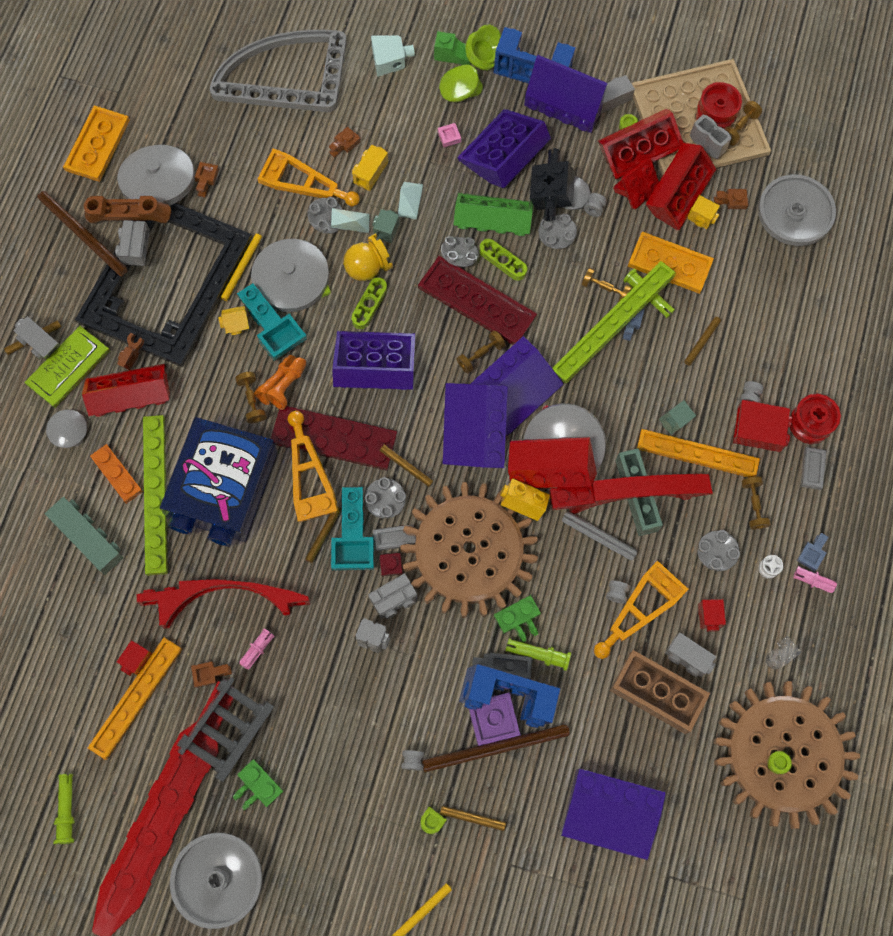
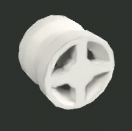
(775, 565)

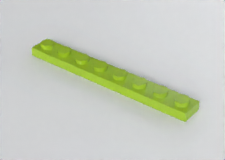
(613, 322)
(154, 490)

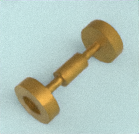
(753, 111)
(604, 285)
(465, 363)
(246, 379)
(752, 483)

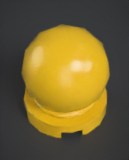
(364, 260)

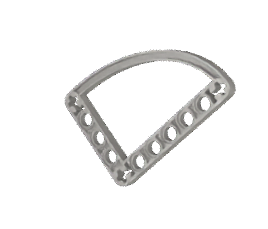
(275, 41)

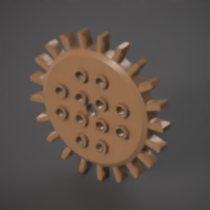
(477, 585)
(747, 757)

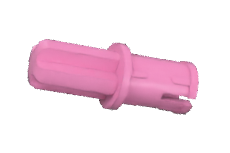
(815, 579)
(256, 649)

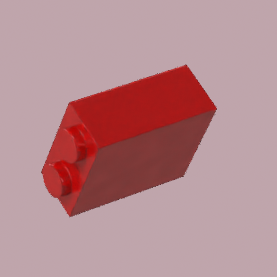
(762, 426)

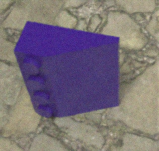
(565, 94)
(505, 147)
(374, 360)
(528, 381)
(475, 425)
(613, 813)

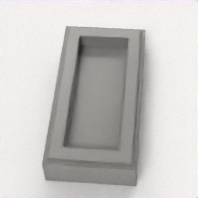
(813, 468)
(392, 538)

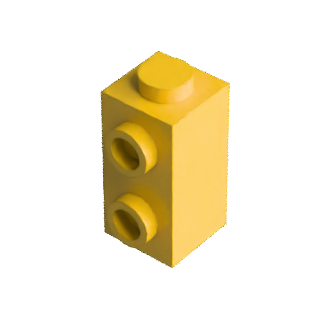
(370, 167)
(524, 499)

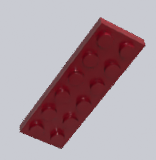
(477, 300)
(337, 438)

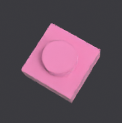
(449, 135)

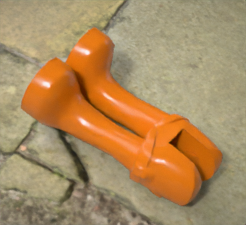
(274, 388)

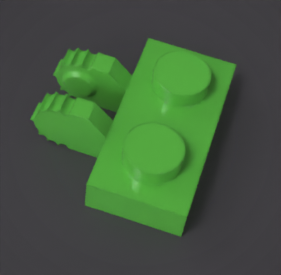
(518, 614)
(259, 783)

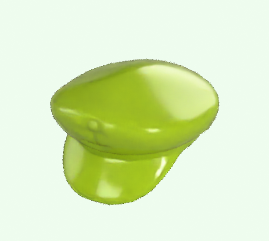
(482, 47)
(460, 83)

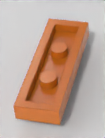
(116, 473)

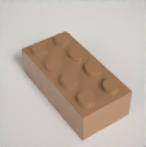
(659, 692)

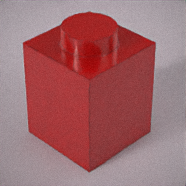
(711, 615)
(133, 658)

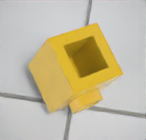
(704, 212)
(234, 320)

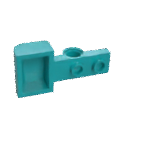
(278, 334)
(353, 549)

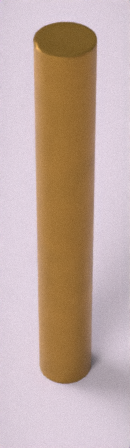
(702, 341)
(17, 345)
(406, 465)
(322, 536)
(473, 818)

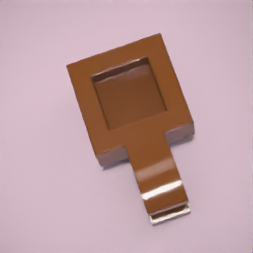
(345, 140)
(205, 175)
(733, 198)
(129, 355)
(207, 673)

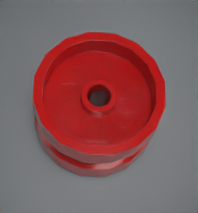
(721, 103)
(815, 419)

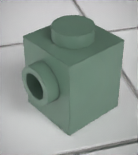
(386, 225)
(677, 417)

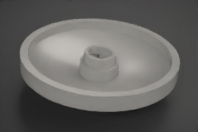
(157, 172)
(796, 210)
(290, 274)
(568, 422)
(216, 880)

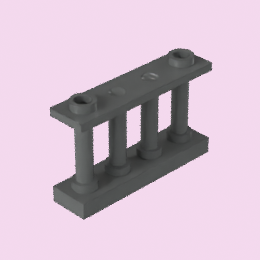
(234, 747)

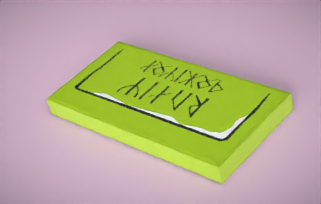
(67, 366)

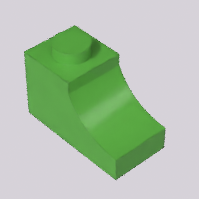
(449, 49)

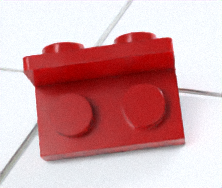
(638, 183)

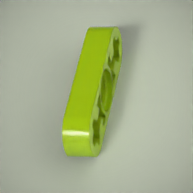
(517, 263)
(369, 294)

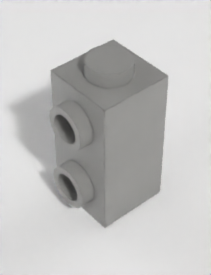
(617, 93)
(36, 337)
(691, 655)

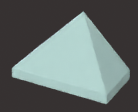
(410, 200)
(350, 220)

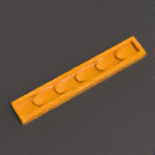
(698, 453)
(134, 698)

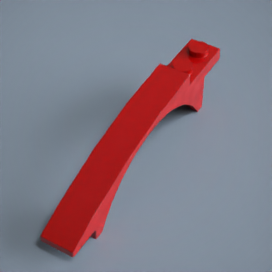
(611, 490)
(174, 600)

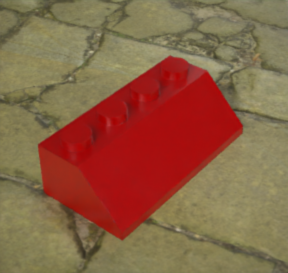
(648, 138)
(681, 185)
(126, 390)
(552, 462)

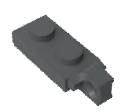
(510, 664)

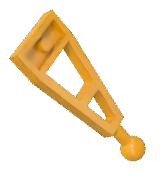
(275, 167)
(317, 505)
(665, 584)

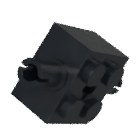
(552, 185)

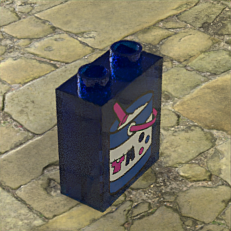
(218, 482)

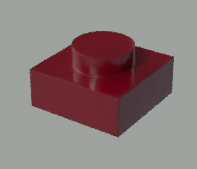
(390, 564)

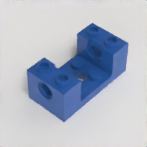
(519, 65)
(539, 699)

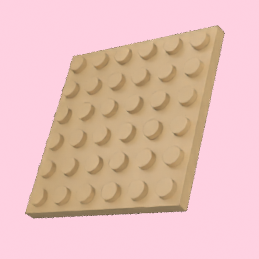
(681, 94)

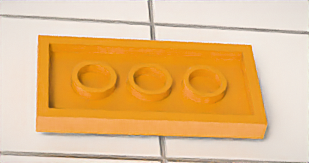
(96, 143)
(689, 265)

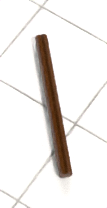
(82, 233)
(495, 748)

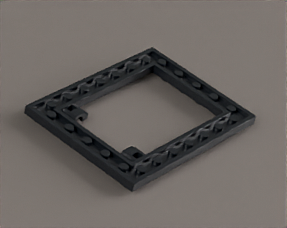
(169, 347)

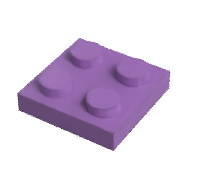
(495, 721)

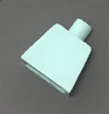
(389, 53)

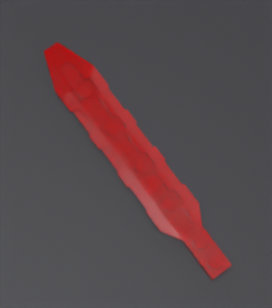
(154, 829)

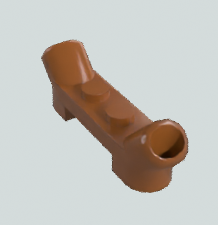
(145, 208)

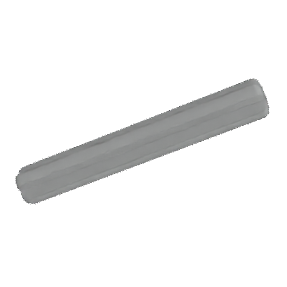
(599, 535)

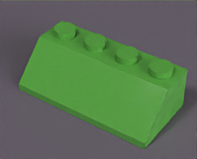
(493, 214)

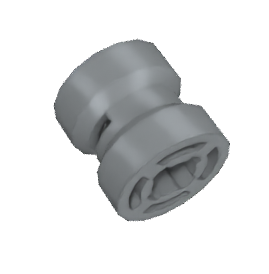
(752, 391)

